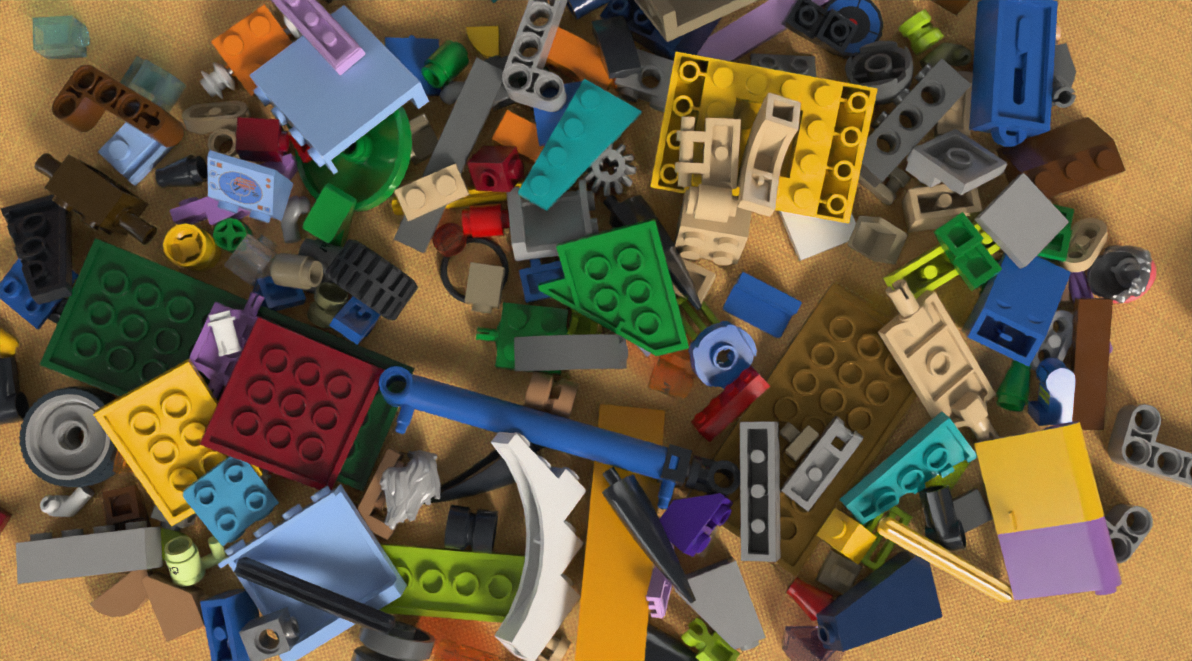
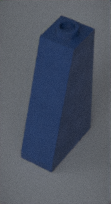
(882, 604)

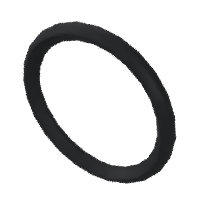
(444, 263)

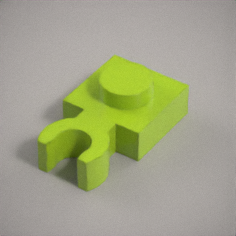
(710, 646)

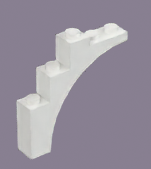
(551, 543)

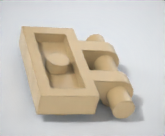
(719, 152)

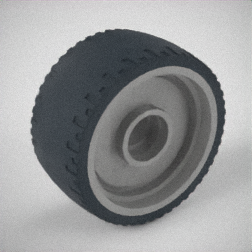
(52, 438)

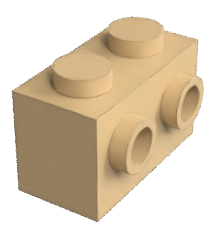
(934, 206)

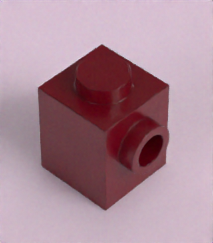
(261, 139)
(496, 168)

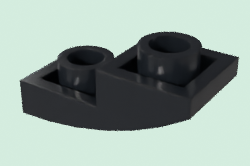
(820, 26)
(616, 47)

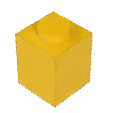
(846, 536)

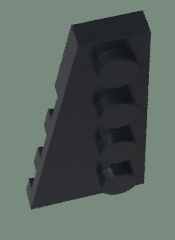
(43, 245)

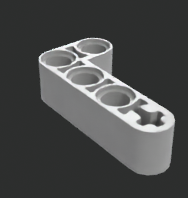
(532, 67)
(1145, 448)
(1127, 538)

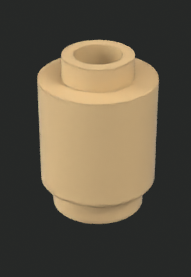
(711, 203)

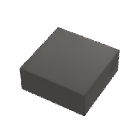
(971, 509)

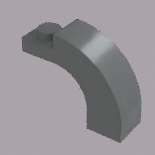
(570, 352)

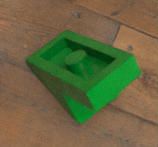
(331, 216)

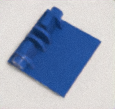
(16, 295)

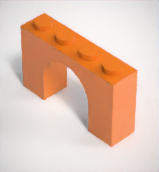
(570, 57)

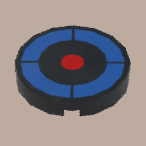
(866, 16)

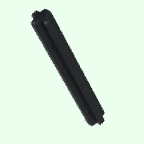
(315, 596)

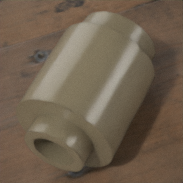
(296, 271)

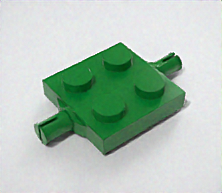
(523, 321)

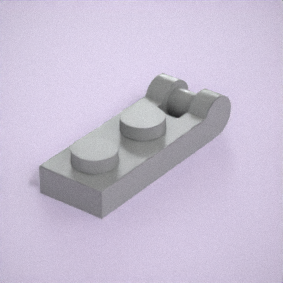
(821, 464)

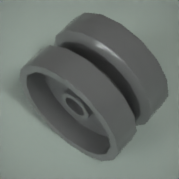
(401, 644)

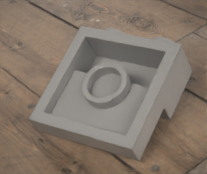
(955, 162)

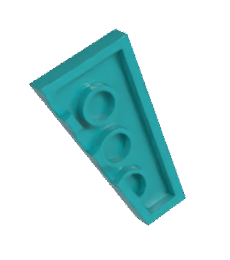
(582, 134)

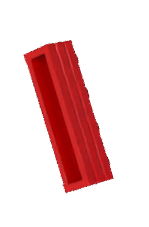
(729, 403)

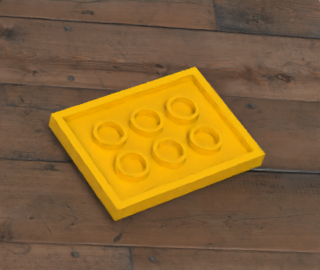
(160, 435)

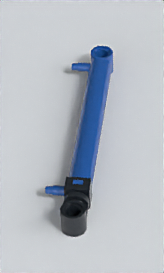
(663, 463)

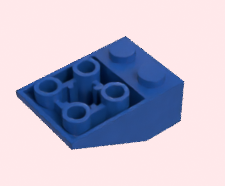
(1017, 308)

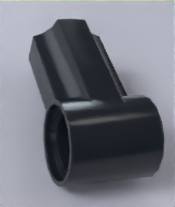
(12, 401)
(941, 518)

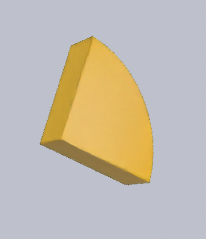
(485, 40)

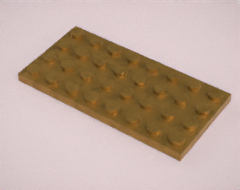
(827, 371)

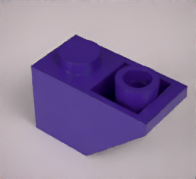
(693, 519)

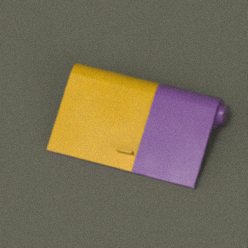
(1048, 513)

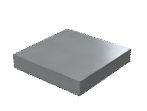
(1021, 220)

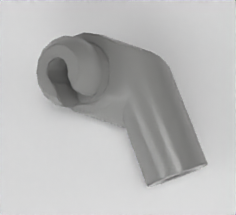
(289, 225)

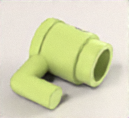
(185, 562)

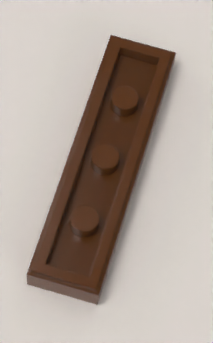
(1090, 360)

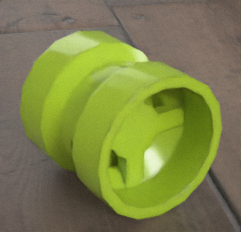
(920, 32)

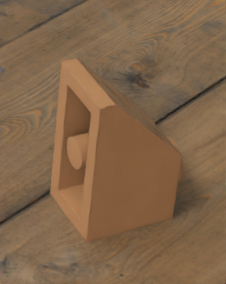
(175, 606)

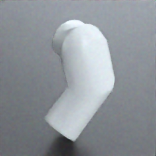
(66, 505)

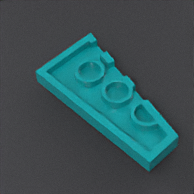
(918, 460)

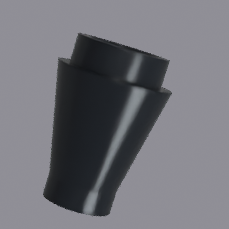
(186, 172)

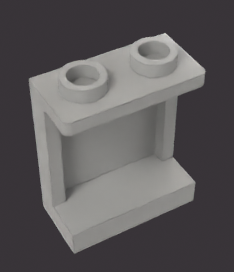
(539, 231)

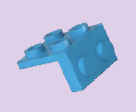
(230, 499)

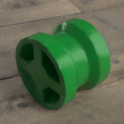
(227, 231)

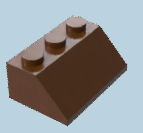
(1064, 158)

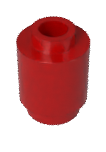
(485, 220)

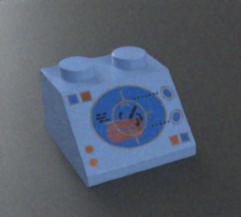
(247, 187)

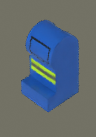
(1054, 393)

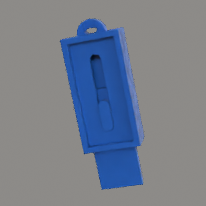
(1013, 69)

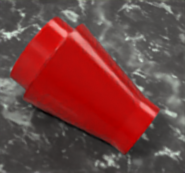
(809, 597)

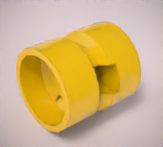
(191, 248)

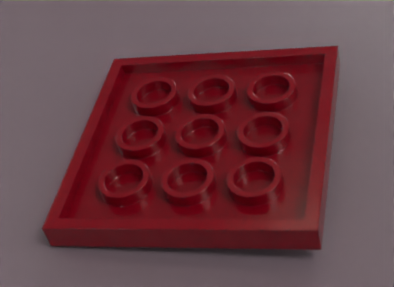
(292, 405)

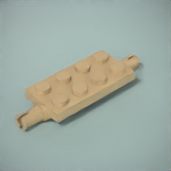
(938, 360)

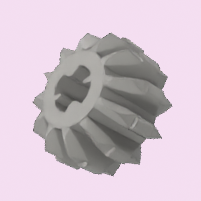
(620, 171)

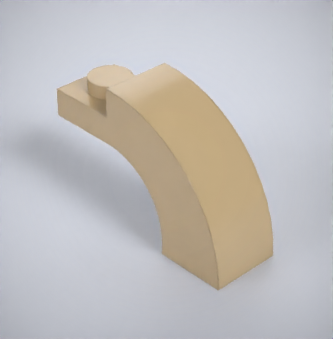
(765, 152)

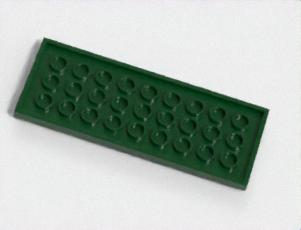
(143, 319)

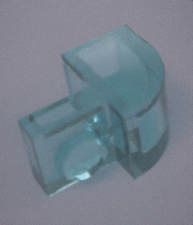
(153, 83)

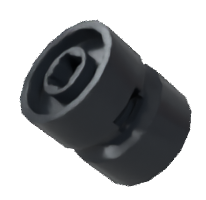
(471, 529)

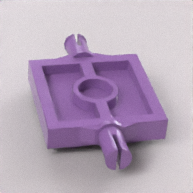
(205, 352)

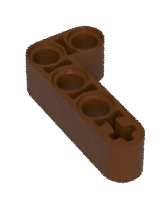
(93, 92)

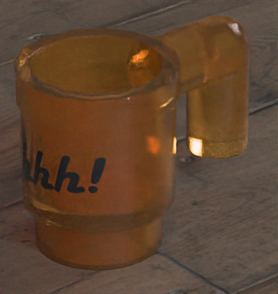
(670, 378)

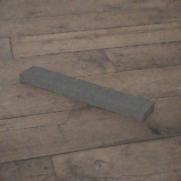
(455, 144)

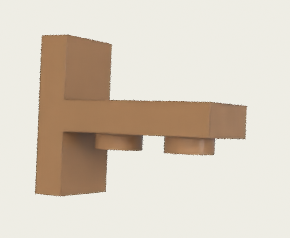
(375, 497)

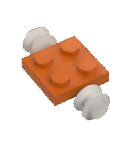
(246, 49)

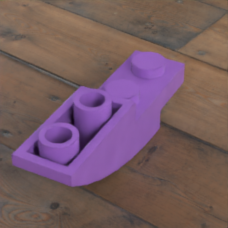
(197, 210)

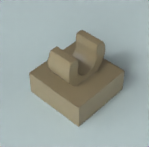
(799, 441)
(838, 572)

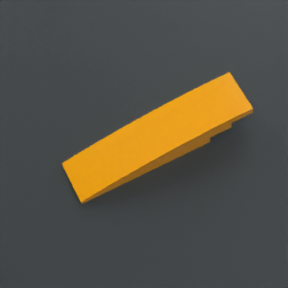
(615, 567)

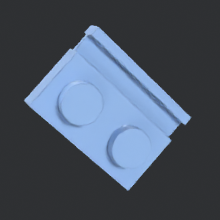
(133, 153)

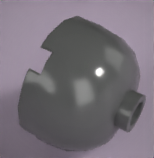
(881, 67)

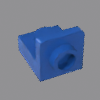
(276, 296)
(355, 320)

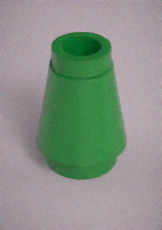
(1014, 388)

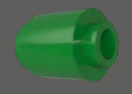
(445, 64)

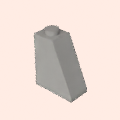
(725, 603)

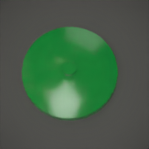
(369, 166)

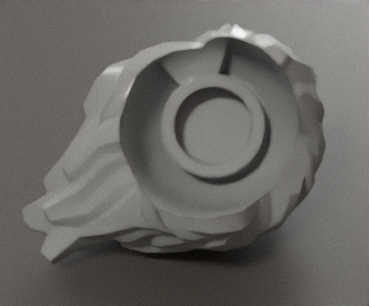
(410, 487)

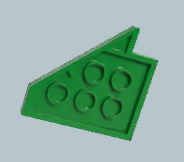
(622, 285)

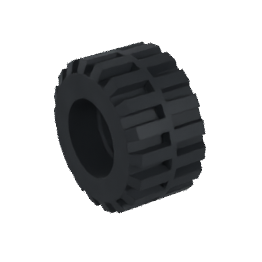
(371, 279)

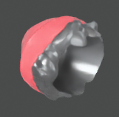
(1122, 273)

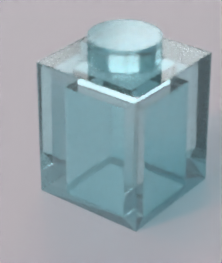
(60, 37)

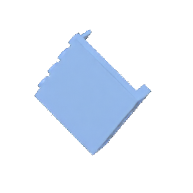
(330, 108)
(328, 548)

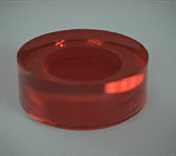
(449, 239)

